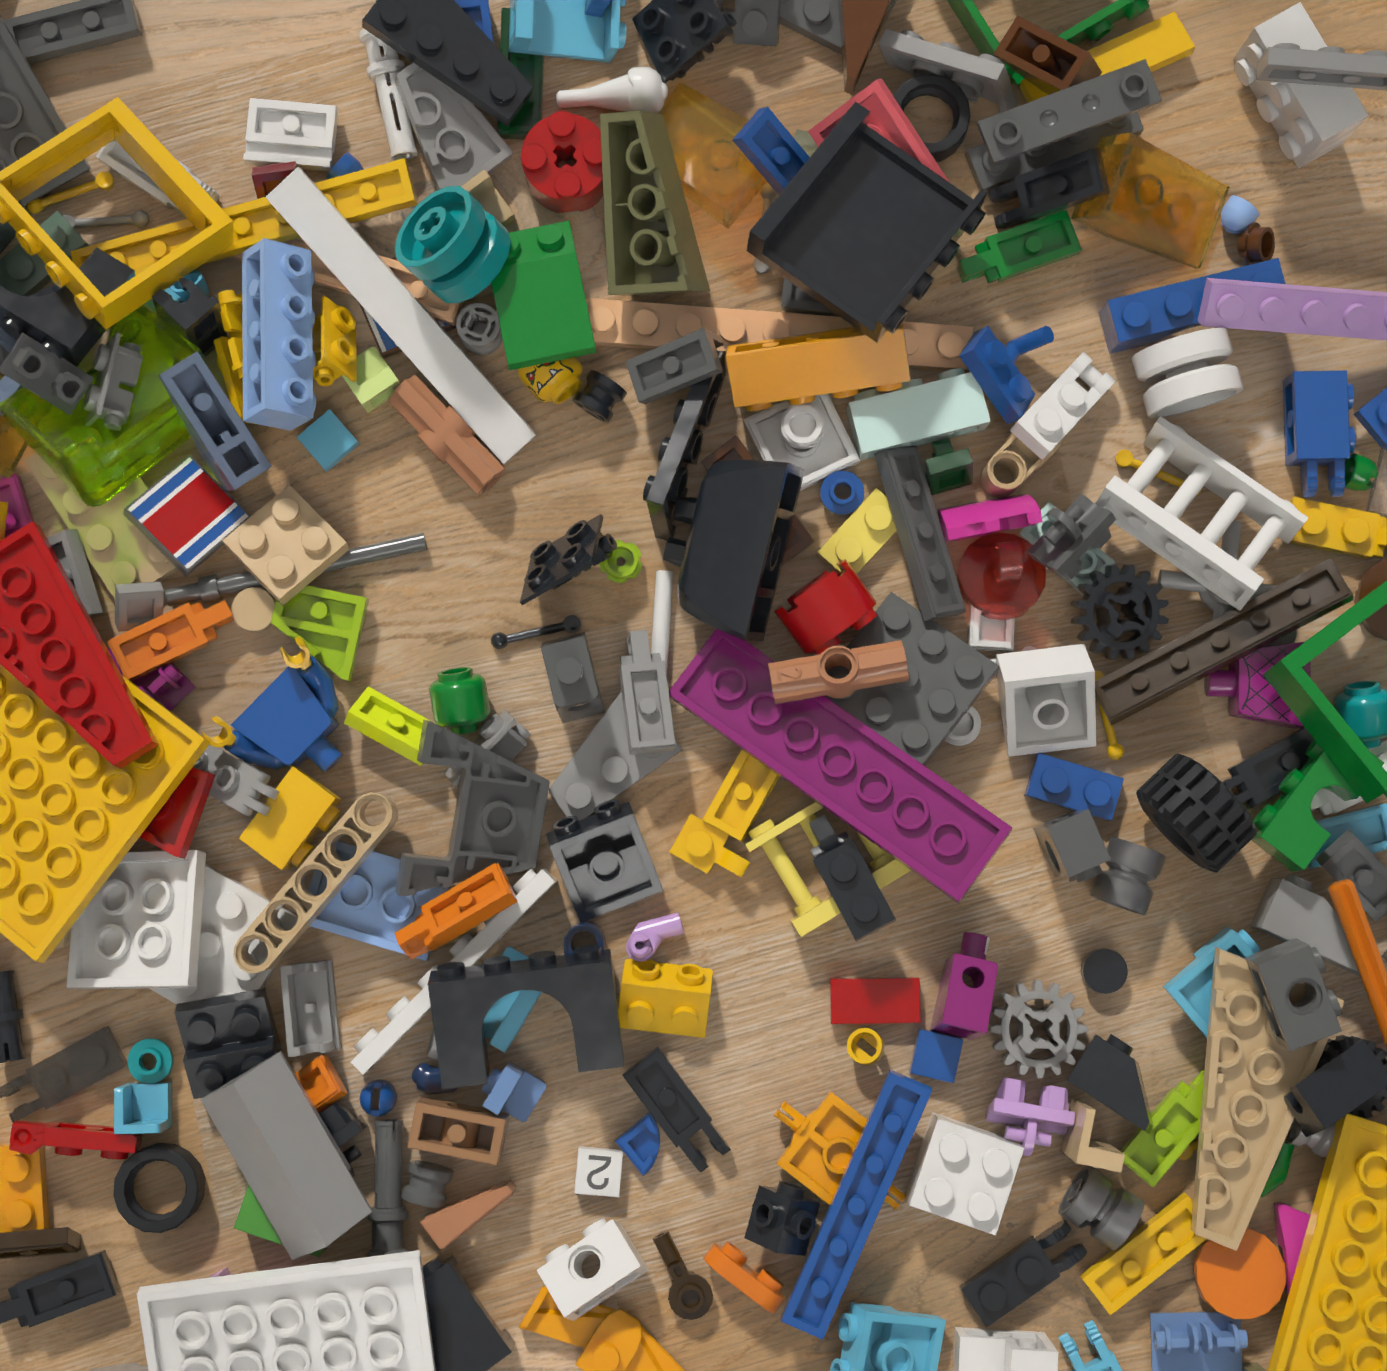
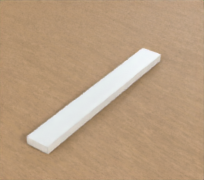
(401, 315)

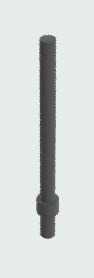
(212, 588)

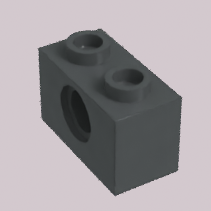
(1073, 845)
(1275, 974)

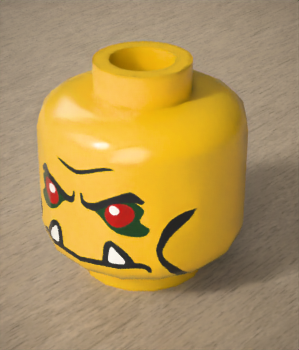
(553, 380)

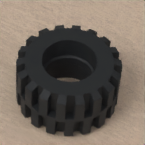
(1196, 812)

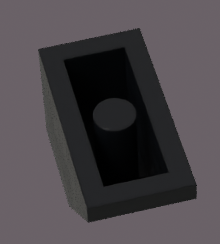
(1114, 1080)

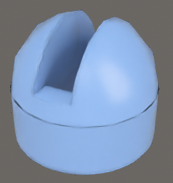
(1238, 215)

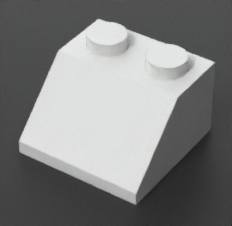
(1047, 699)

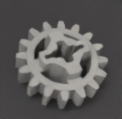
(1023, 1043)

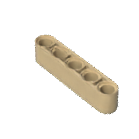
(298, 895)

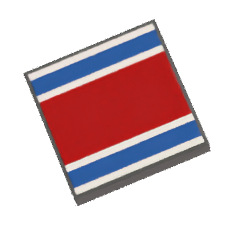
(186, 515)

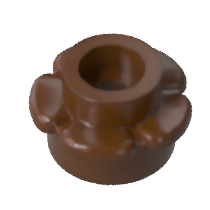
(1256, 244)

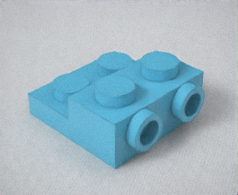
(1193, 984)
(888, 1339)

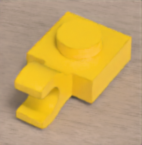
(704, 845)

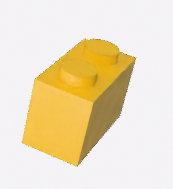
(293, 821)

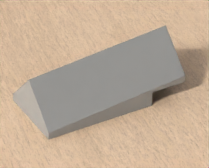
(287, 1156)

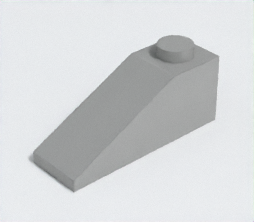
(1293, 911)

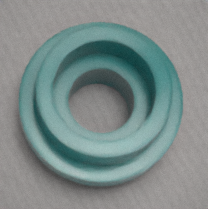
(163, 1057)

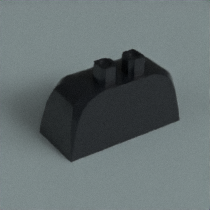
(735, 543)

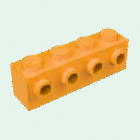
(815, 365)

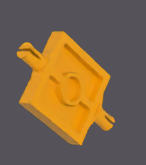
(824, 1146)

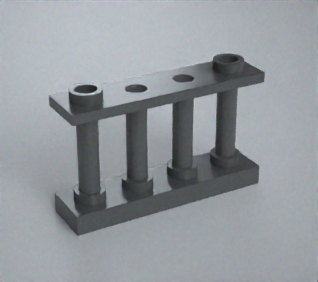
(1061, 124)

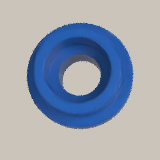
(836, 505)

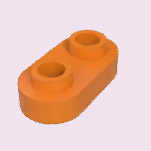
(761, 1287)

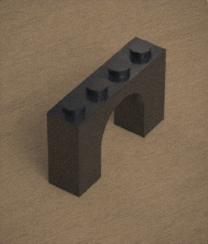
(55, 317)
(578, 981)

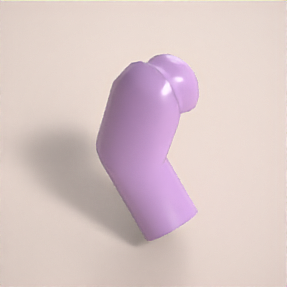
(649, 935)

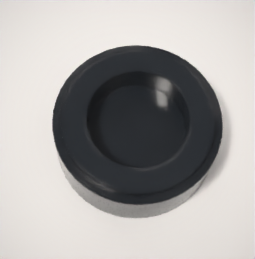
(1104, 970)

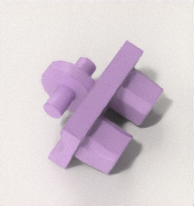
(1048, 1116)

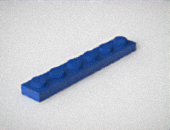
(856, 1204)

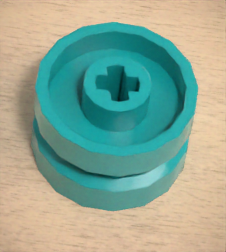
(452, 244)

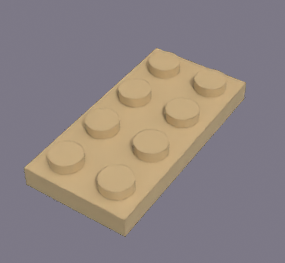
(108, 538)

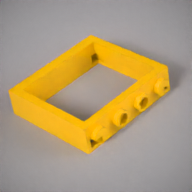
(72, 146)

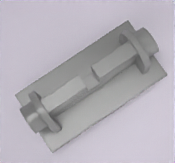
(114, 366)
(498, 737)

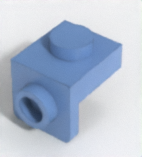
(513, 1091)

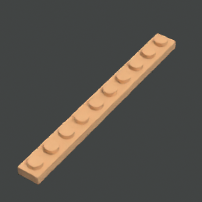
(655, 324)

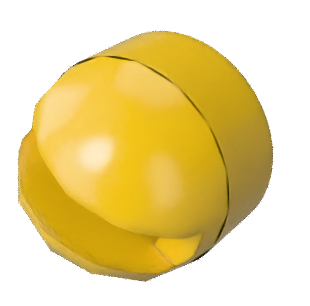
(872, 1039)

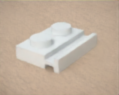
(291, 133)

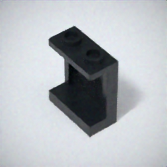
(459, 1324)

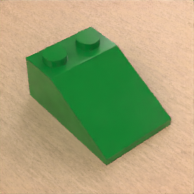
(542, 298)

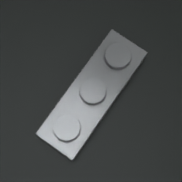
(1323, 67)

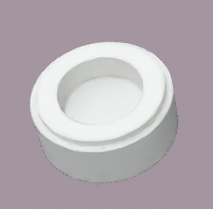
(802, 426)

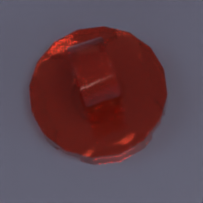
(1000, 576)

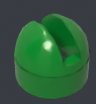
(1358, 472)

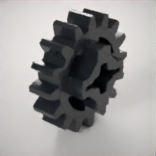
(1108, 625)

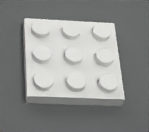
(226, 915)
(141, 925)

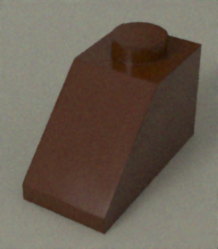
(1045, 58)

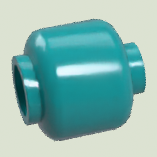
(1364, 710)

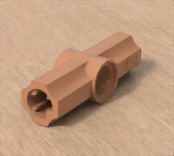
(446, 435)
(867, 665)

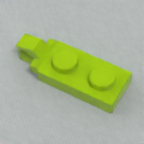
(1175, 1126)

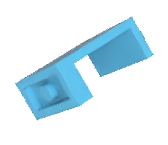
(564, 31)

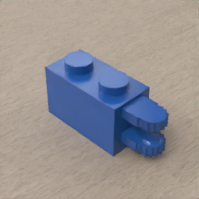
(1318, 427)

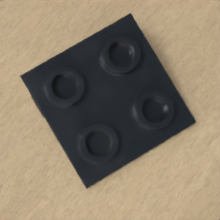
(679, 32)
(566, 557)

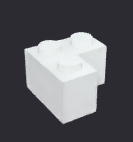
(1003, 1350)

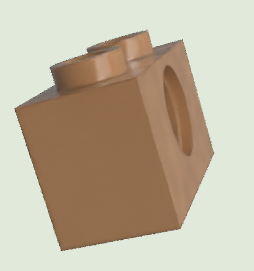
(458, 1130)

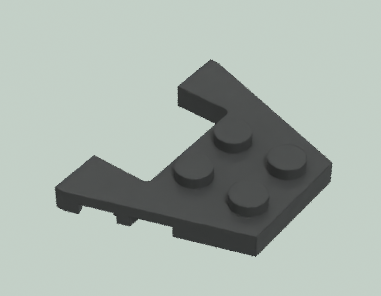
(494, 816)

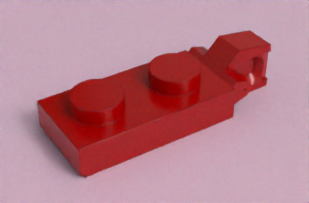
(72, 1138)

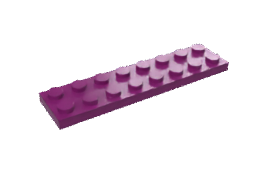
(842, 766)

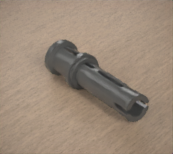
(388, 1212)

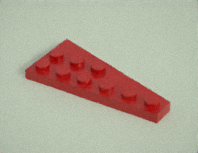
(59, 653)

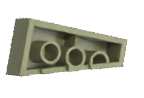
(645, 210)

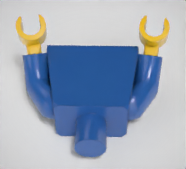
(287, 719)

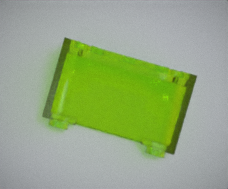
(99, 460)

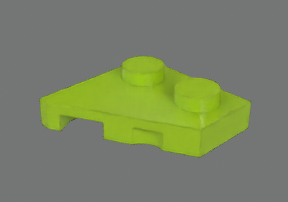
(328, 624)

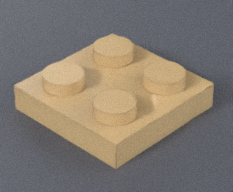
(285, 545)

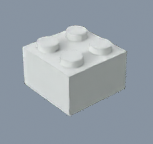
(964, 1173)

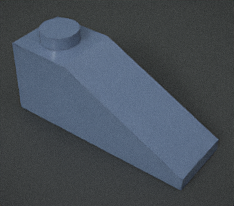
(213, 423)

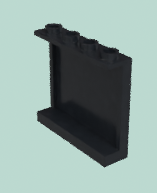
(864, 226)

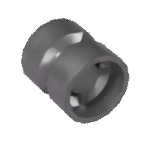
(1128, 876)
(1106, 1210)

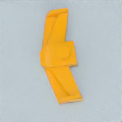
(609, 1337)

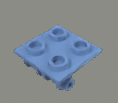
(1196, 1342)

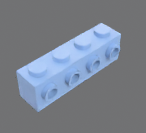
(277, 335)

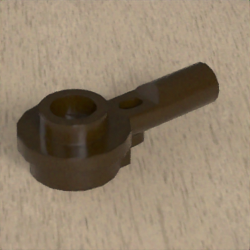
(689, 1292)

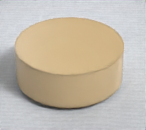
(253, 609)

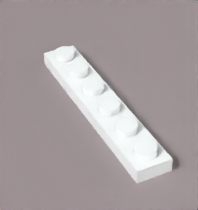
(466, 950)

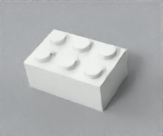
(1305, 116)

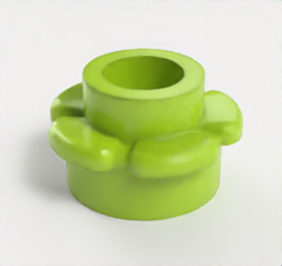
(632, 565)

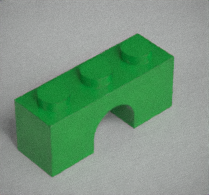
(1288, 827)

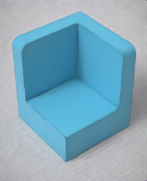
(142, 1108)

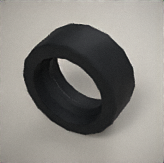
(951, 94)
(124, 1188)

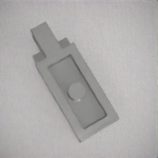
(645, 698)

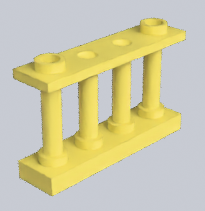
(810, 909)

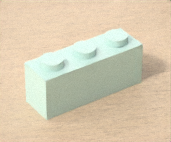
(917, 413)

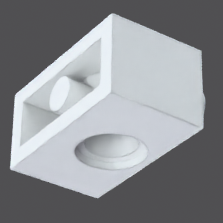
(618, 1267)

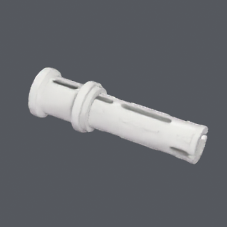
(381, 71)

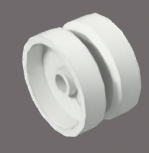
(1187, 372)

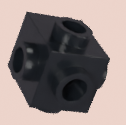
(782, 1219)

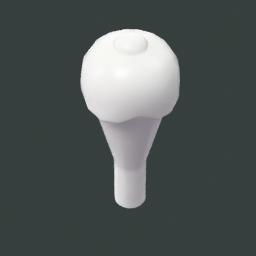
(635, 91)

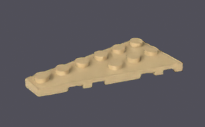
(1242, 1101)

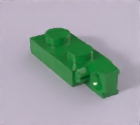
(1022, 249)

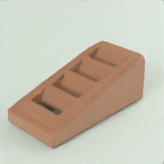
(458, 1217)

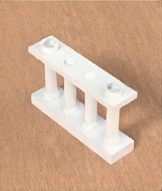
(1180, 544)

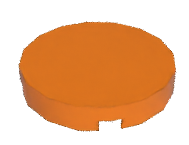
(1240, 1281)

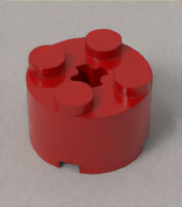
(560, 139)
(827, 608)

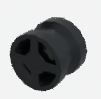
(599, 396)

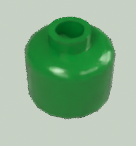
(459, 700)

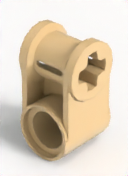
(1018, 459)

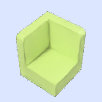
(374, 380)

